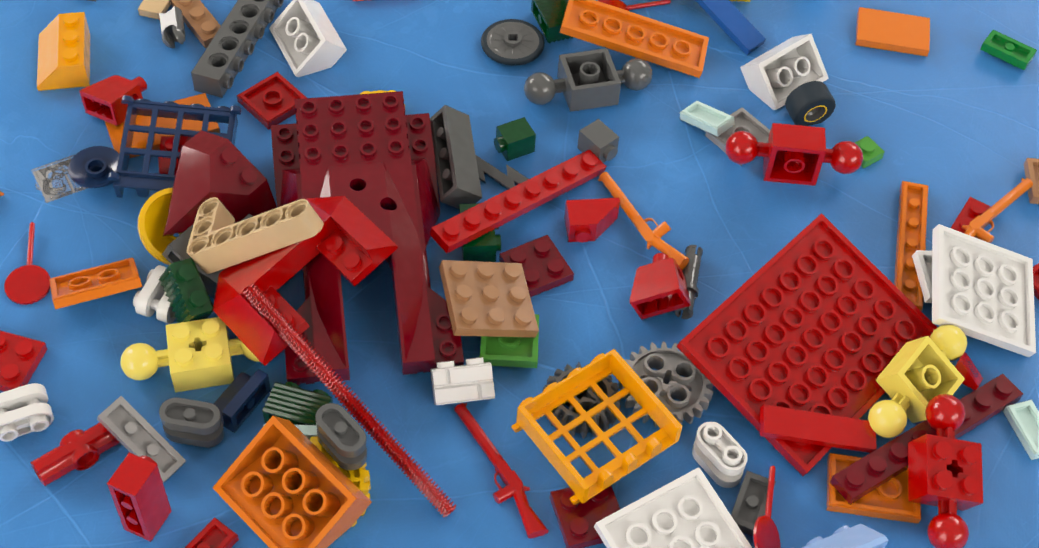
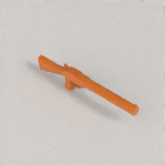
(977, 225)
(652, 237)

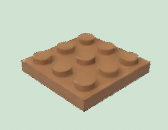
(488, 299)

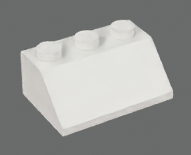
(307, 37)
(784, 69)

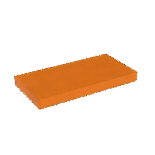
(140, 138)

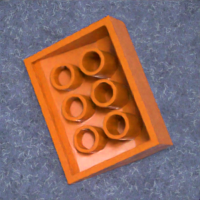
(290, 490)

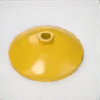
(152, 222)

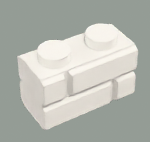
(462, 382)

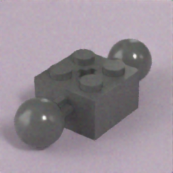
(588, 80)

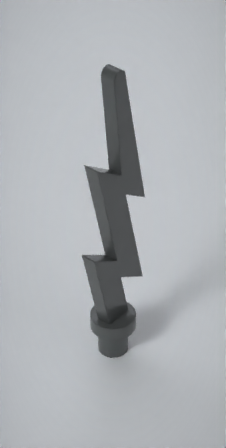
(506, 181)

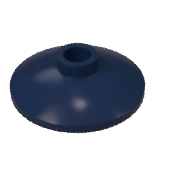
(92, 166)

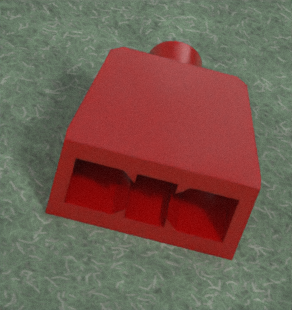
(105, 97)
(659, 287)

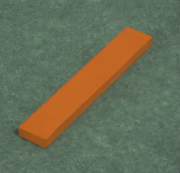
(910, 237)

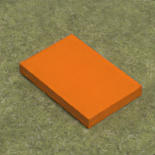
(893, 31)
(94, 283)
(884, 502)

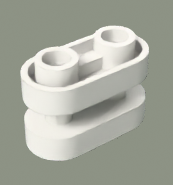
(153, 298)
(24, 411)
(719, 454)

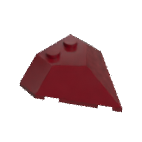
(210, 169)

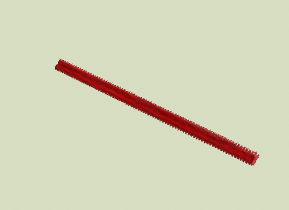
(348, 400)

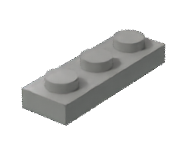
(140, 437)

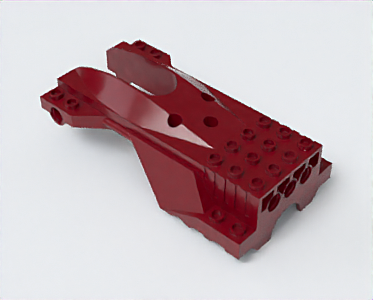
(388, 170)

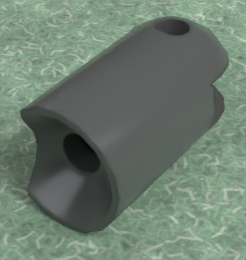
(172, 27)

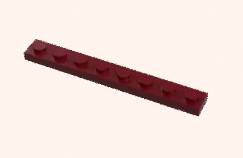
(892, 457)

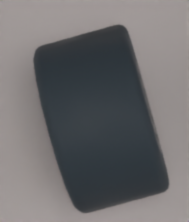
(810, 103)

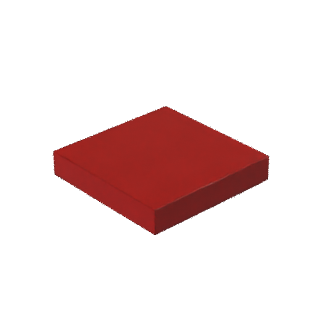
(271, 100)

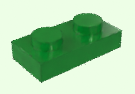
(1008, 49)

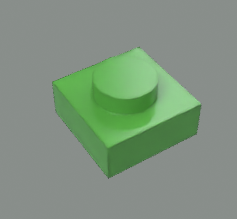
(871, 151)

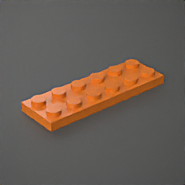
(635, 35)

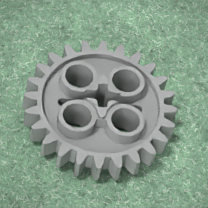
(668, 384)

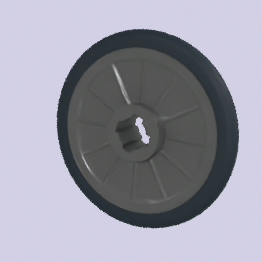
(512, 42)

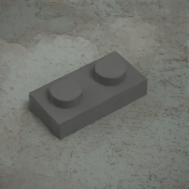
(750, 502)

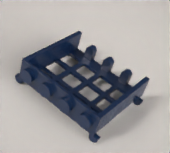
(147, 181)

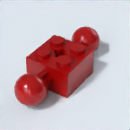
(794, 153)
(945, 472)

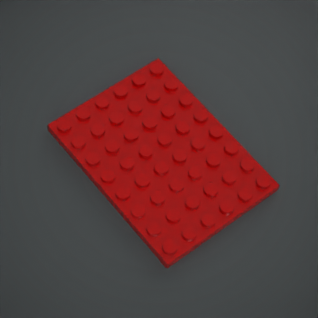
(806, 335)

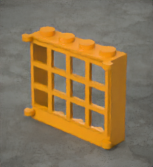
(623, 463)

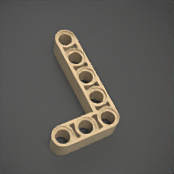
(221, 243)

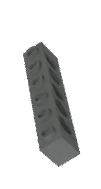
(232, 45)

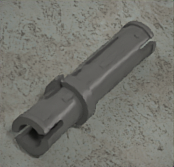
(691, 275)

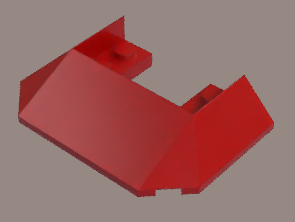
(346, 241)

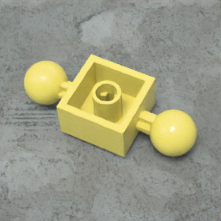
(196, 354)
(915, 377)

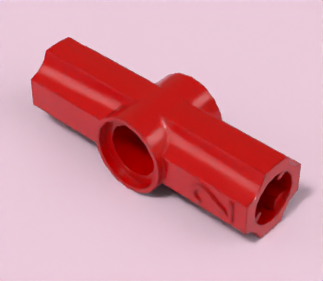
(76, 451)

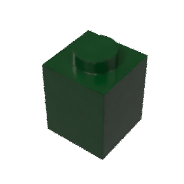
(515, 139)

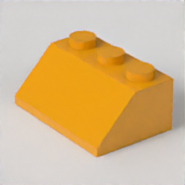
(64, 53)

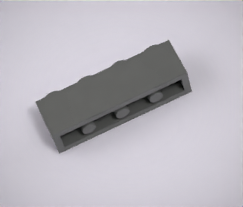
(455, 157)

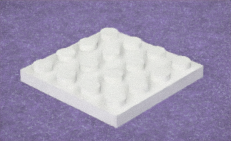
(983, 290)
(674, 516)

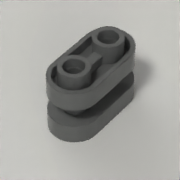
(191, 422)
(341, 436)

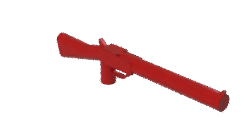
(514, 486)

